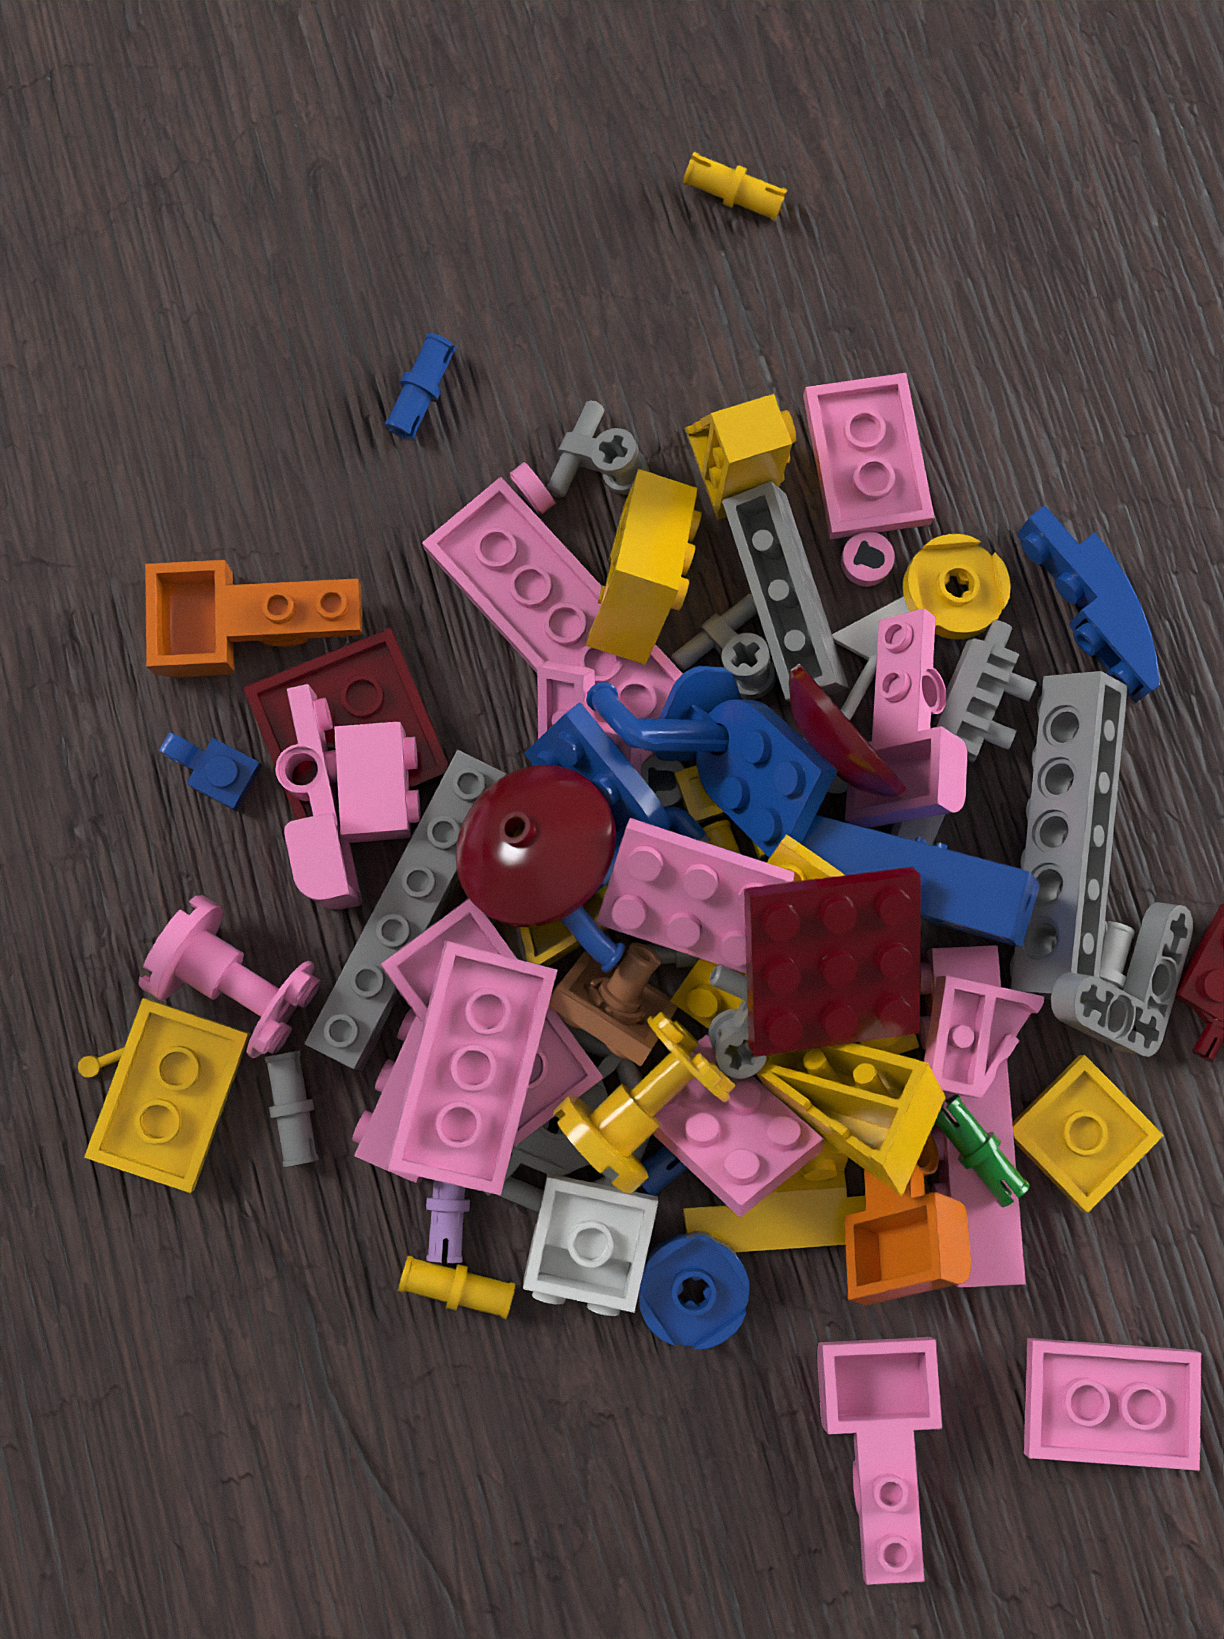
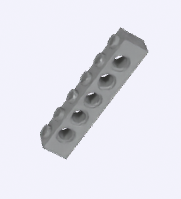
(1088, 813)
(408, 906)

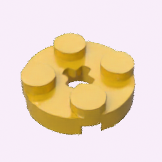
(972, 565)

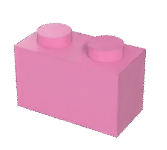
(375, 782)

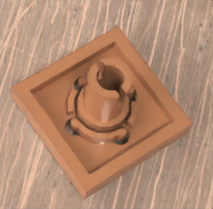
(614, 1002)

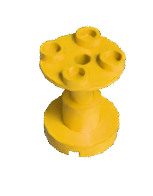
(629, 1116)

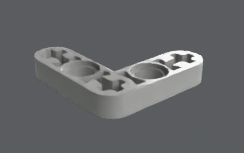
(1147, 1006)

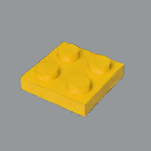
(1084, 1133)

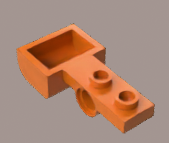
(200, 614)
(907, 1240)

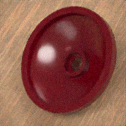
(838, 739)
(554, 860)

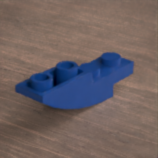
(1110, 613)

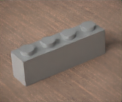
(783, 587)

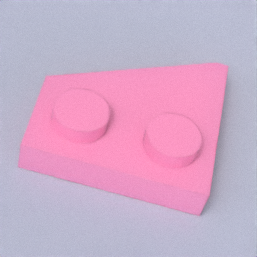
(973, 1032)

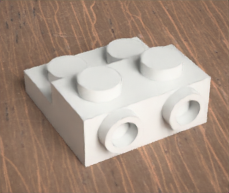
(589, 1245)

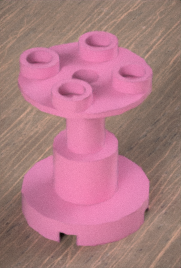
(194, 955)

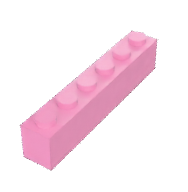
(992, 1229)

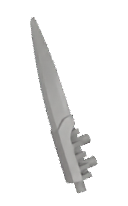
(970, 705)

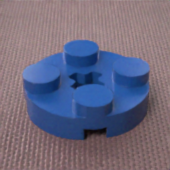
(686, 1322)

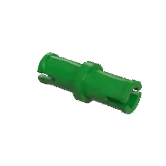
(980, 1151)

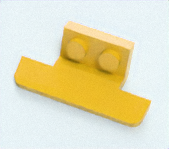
(797, 1214)

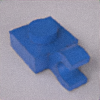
(217, 771)

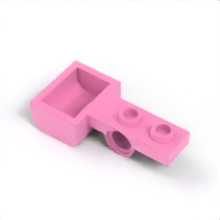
(923, 758)
(317, 852)
(882, 1396)

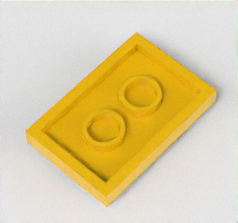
(167, 1095)

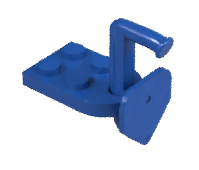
(584, 747)
(742, 748)

